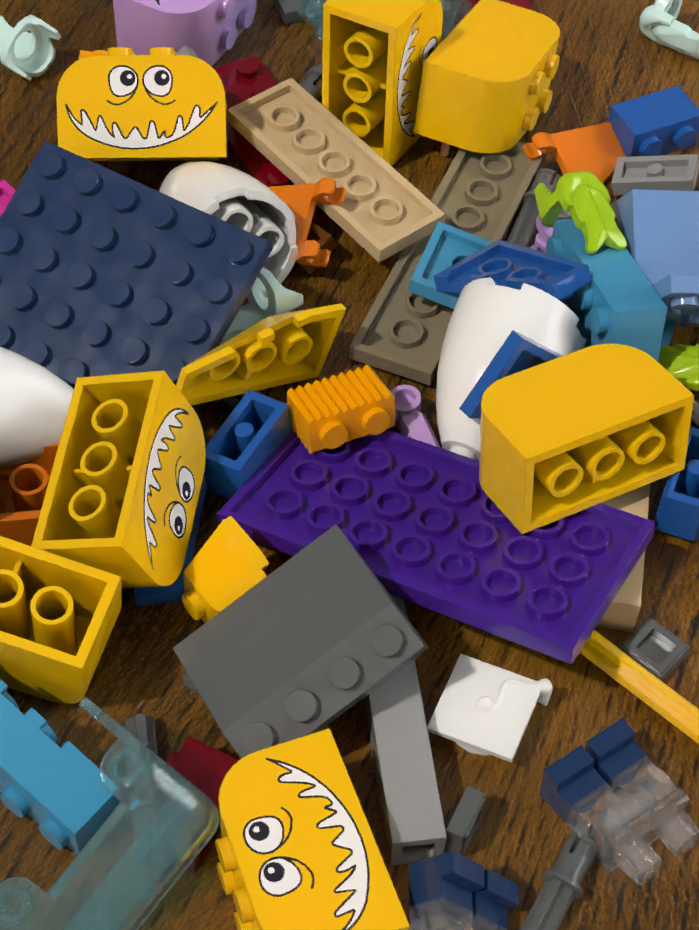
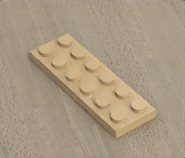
(310, 144)

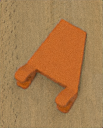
(579, 149)
(302, 202)

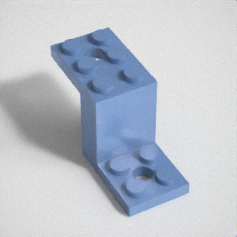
(664, 242)

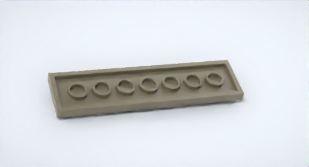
(478, 196)

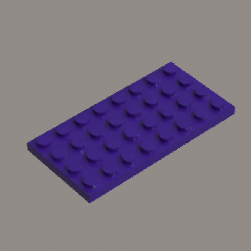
(442, 540)

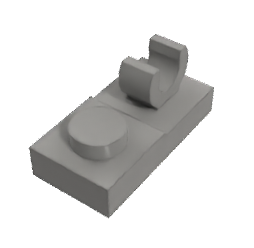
(655, 173)

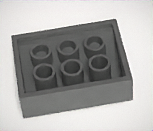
(299, 647)

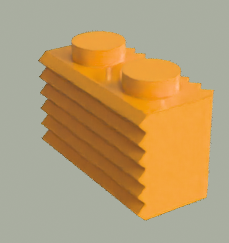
(341, 409)

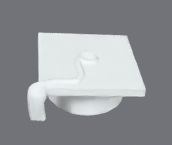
(487, 708)

